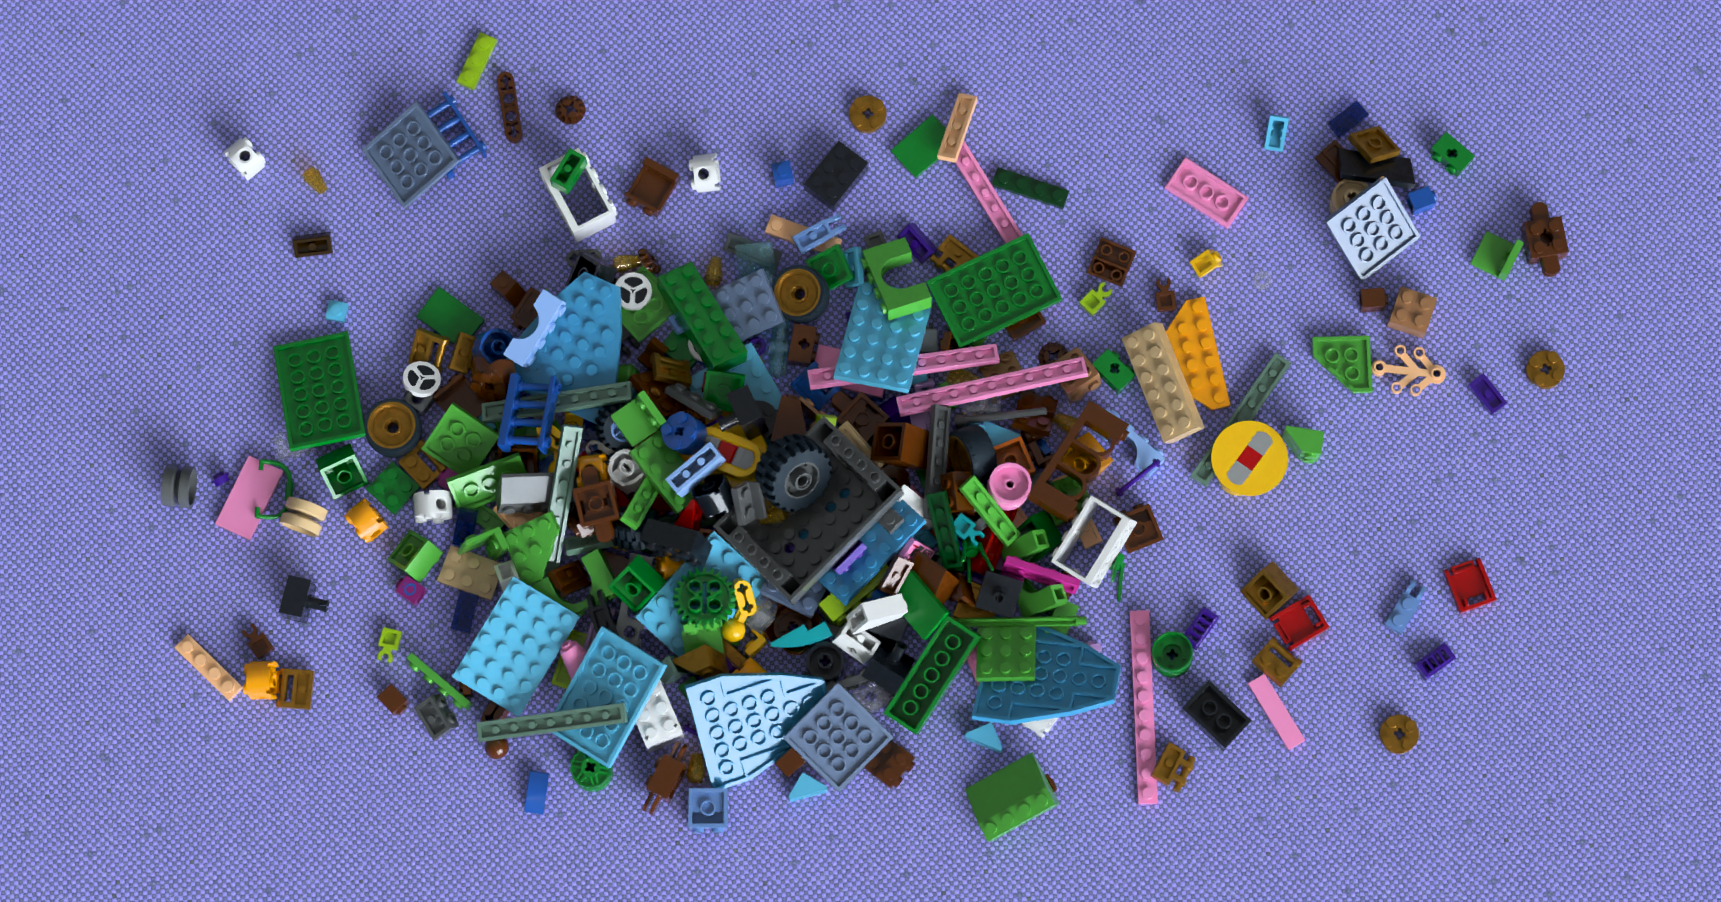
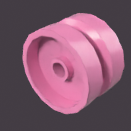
(1008, 476)

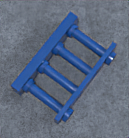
(479, 145)
(514, 403)

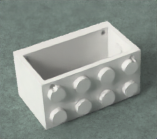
(593, 225)
(1108, 553)
(658, 721)

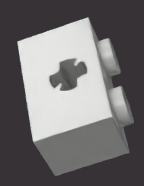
(859, 645)

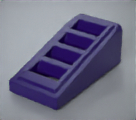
(1210, 615)
(1423, 671)

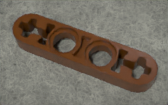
(509, 107)

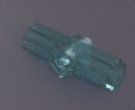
(779, 349)

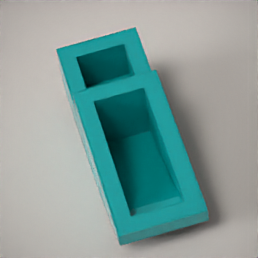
(803, 637)

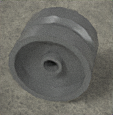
(179, 486)

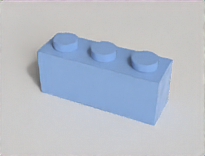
(695, 469)

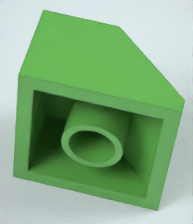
(1304, 443)
(415, 556)

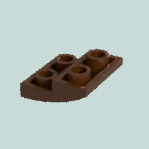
(1111, 262)

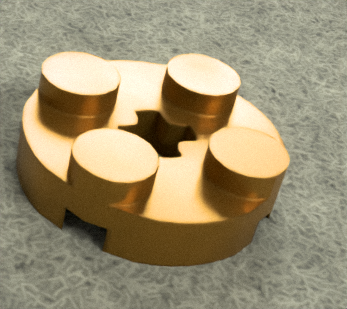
(874, 122)
(1551, 360)
(1390, 741)

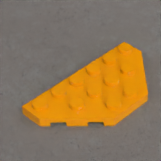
(1198, 355)

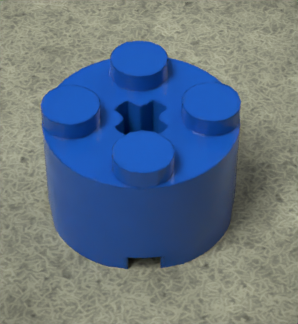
(484, 344)
(684, 433)

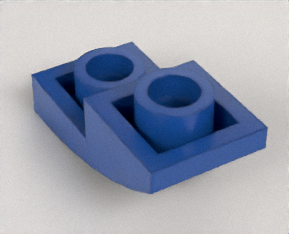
(536, 792)

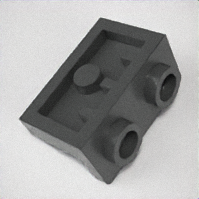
(748, 502)
(436, 716)

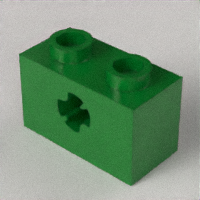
(1446, 146)
(568, 171)
(1118, 380)

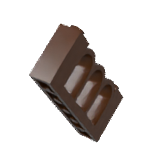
(1101, 422)

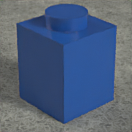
(782, 174)
(1421, 200)

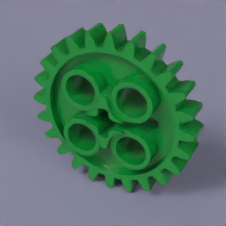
(685, 597)

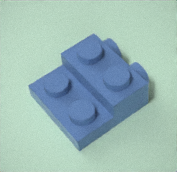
(708, 809)

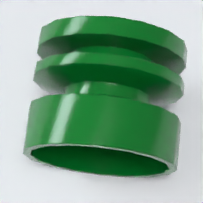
(1170, 643)
(586, 779)

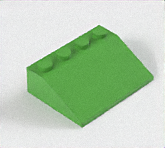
(1011, 797)

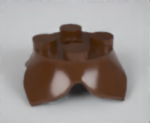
(492, 379)
(783, 619)

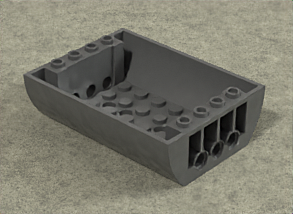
(829, 532)

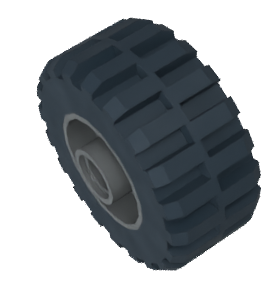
(793, 472)

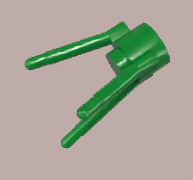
(971, 551)
(1118, 565)

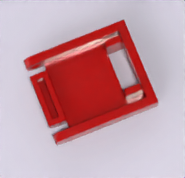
(1469, 582)
(1295, 624)

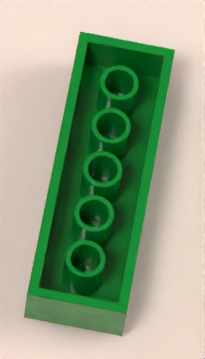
(702, 318)
(932, 674)

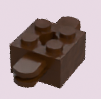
(1544, 239)
(860, 413)
(597, 504)
(665, 778)

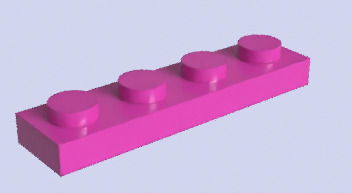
(1040, 574)

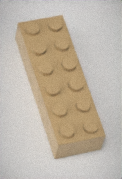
(1163, 383)

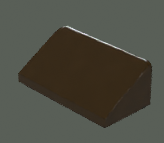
(312, 244)

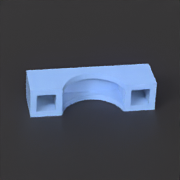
(548, 309)
(1144, 452)

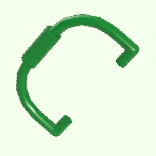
(288, 492)

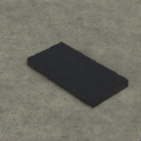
(1356, 168)

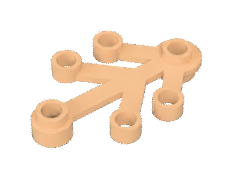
(1411, 371)

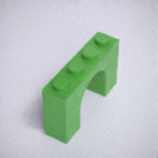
(894, 301)
(601, 577)
(1034, 601)

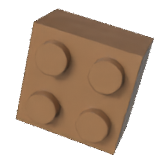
(1411, 312)

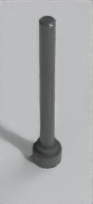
(963, 420)

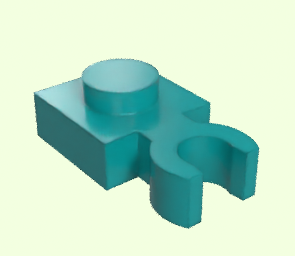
(965, 528)

